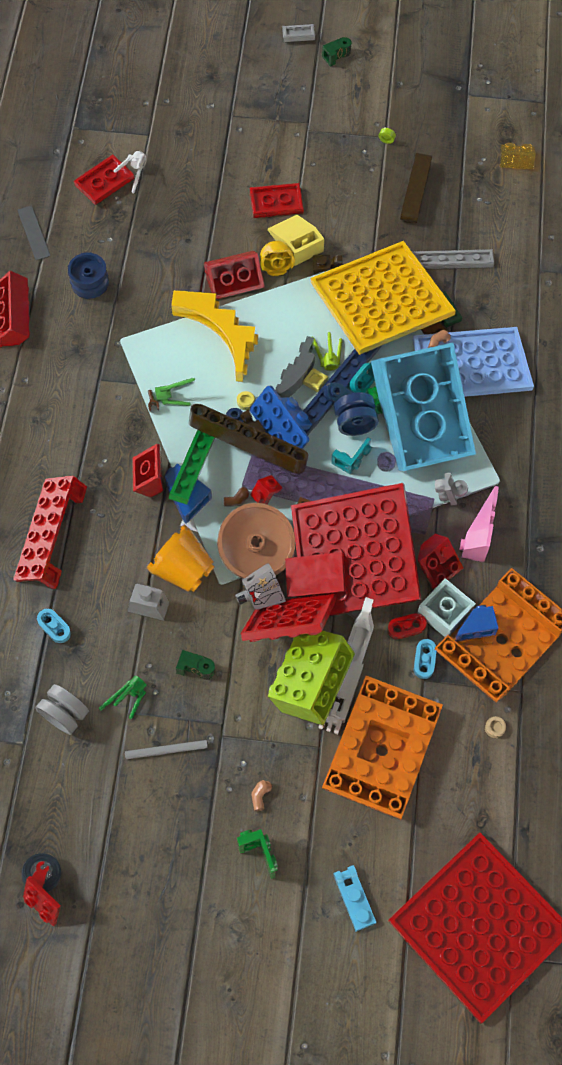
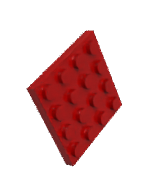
(289, 618)

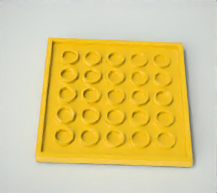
(382, 297)

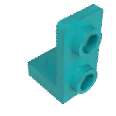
(347, 464)

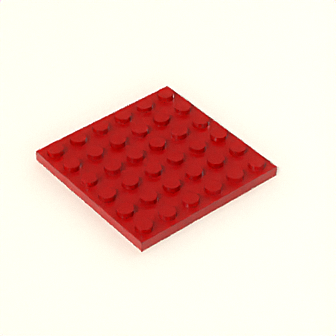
(376, 544)
(479, 927)

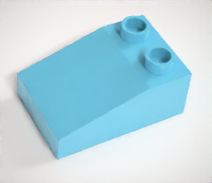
(424, 406)

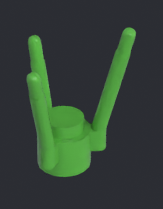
(164, 393)

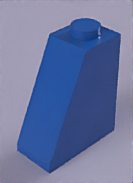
(199, 498)

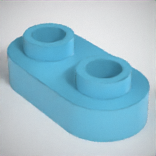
(55, 626)
(425, 660)

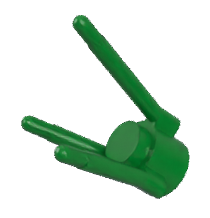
(133, 687)

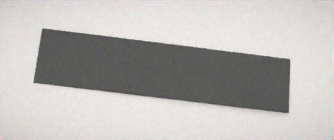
(33, 232)

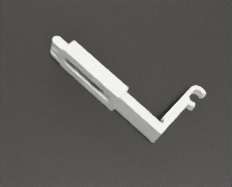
(358, 642)

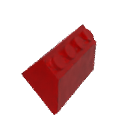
(14, 309)

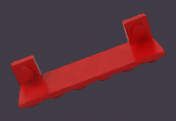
(44, 530)

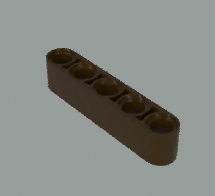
(416, 187)

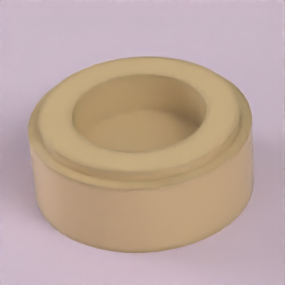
(495, 727)

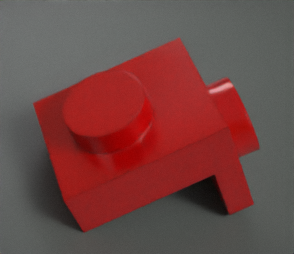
(265, 489)

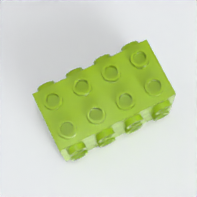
(311, 676)

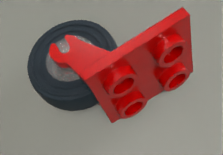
(41, 875)

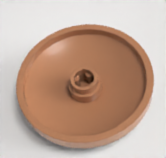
(255, 537)

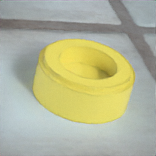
(245, 400)

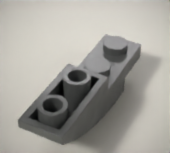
(295, 373)

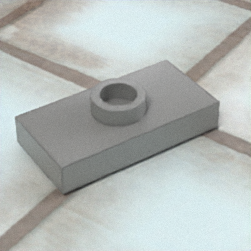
(298, 33)

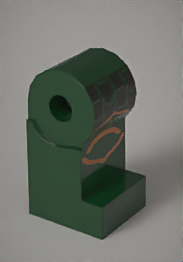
(336, 50)
(195, 664)

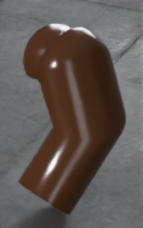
(239, 498)

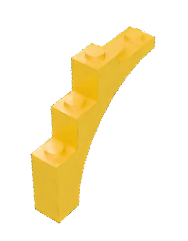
(205, 309)

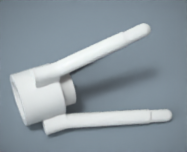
(137, 161)

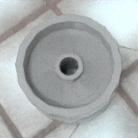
(62, 709)

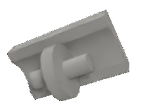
(449, 489)

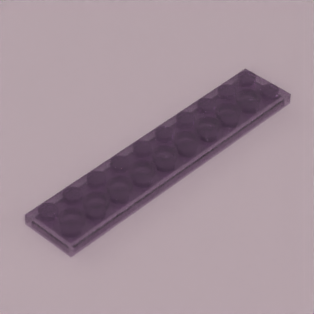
(321, 484)

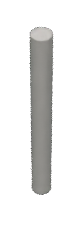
(166, 749)

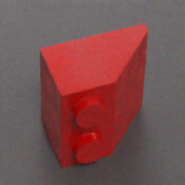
(148, 472)

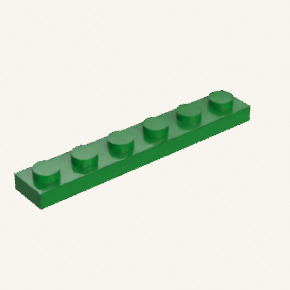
(191, 467)

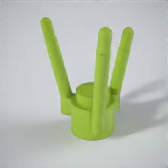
(330, 360)

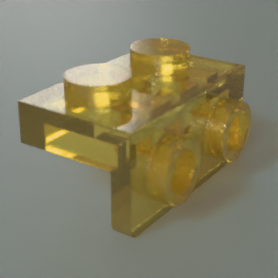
(517, 156)

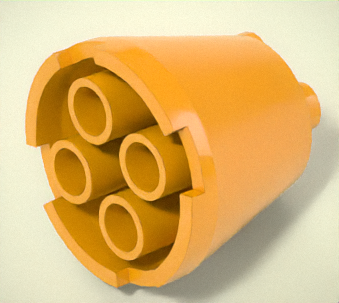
(182, 561)

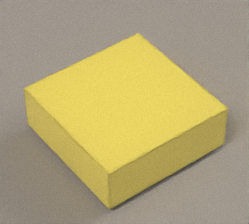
(315, 380)

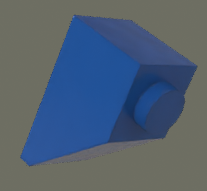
(479, 624)

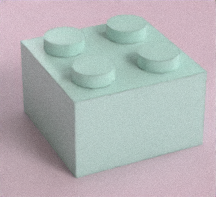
(446, 608)

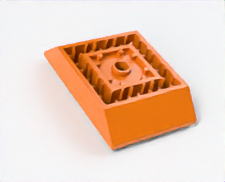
(386, 719)

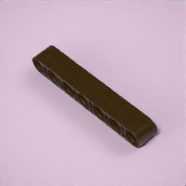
(248, 438)

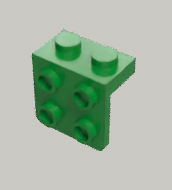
(250, 840)

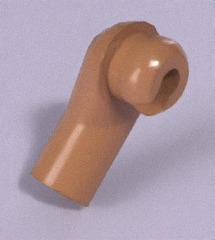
(443, 336)
(258, 792)

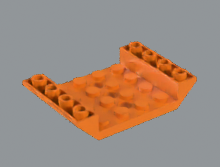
(525, 620)

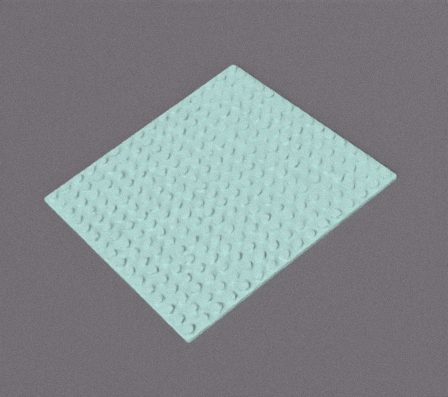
(282, 321)

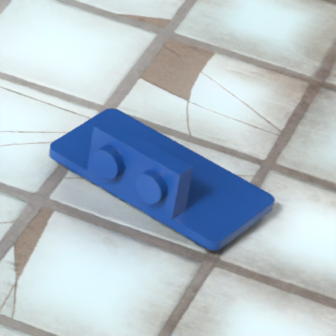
(281, 417)

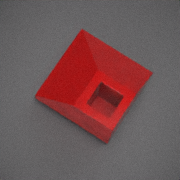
(438, 560)

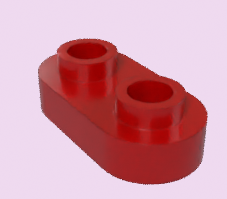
(406, 626)

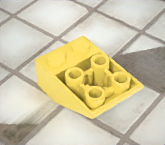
(300, 236)

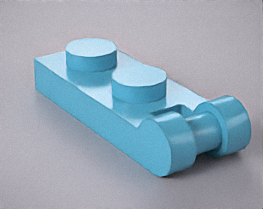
(355, 899)

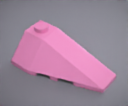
(478, 537)

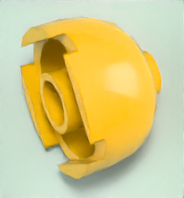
(276, 258)

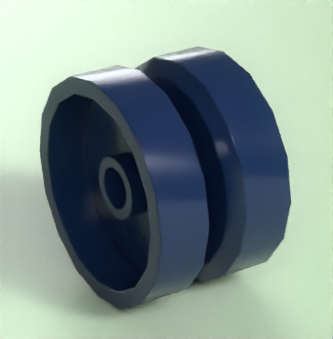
(88, 275)
(356, 414)

